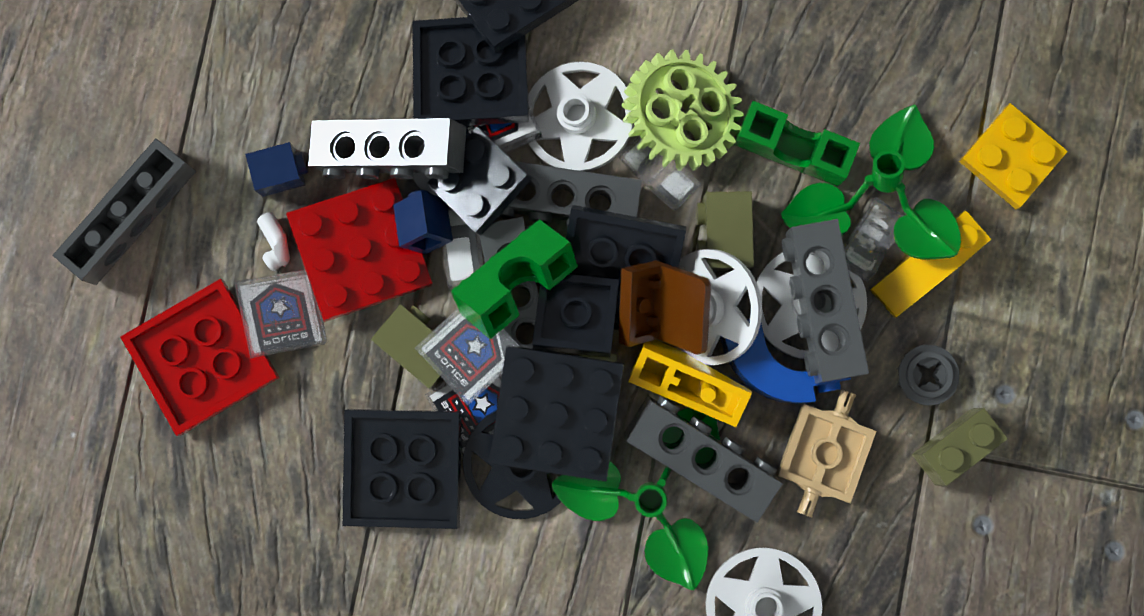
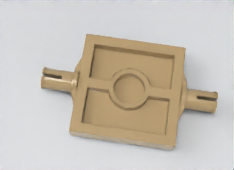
(826, 453)

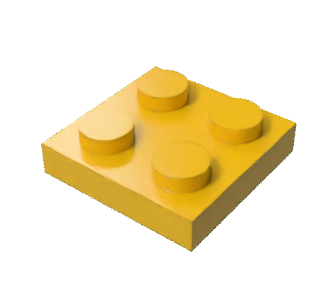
(1013, 156)

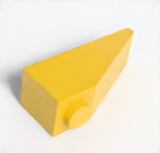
(917, 277)
(689, 382)

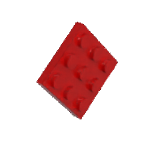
(355, 250)
(198, 358)

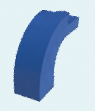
(770, 378)

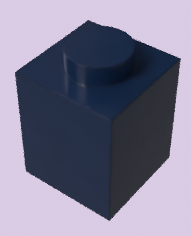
(277, 169)
(422, 222)

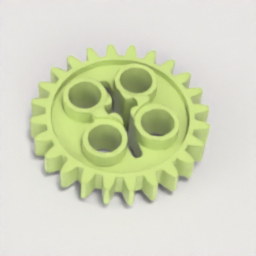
(667, 134)

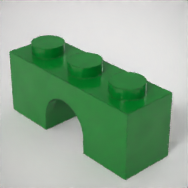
(813, 153)
(533, 256)

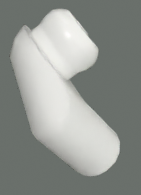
(277, 239)

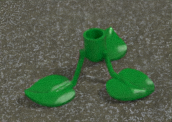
(895, 146)
(672, 553)

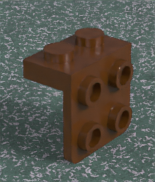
(664, 306)

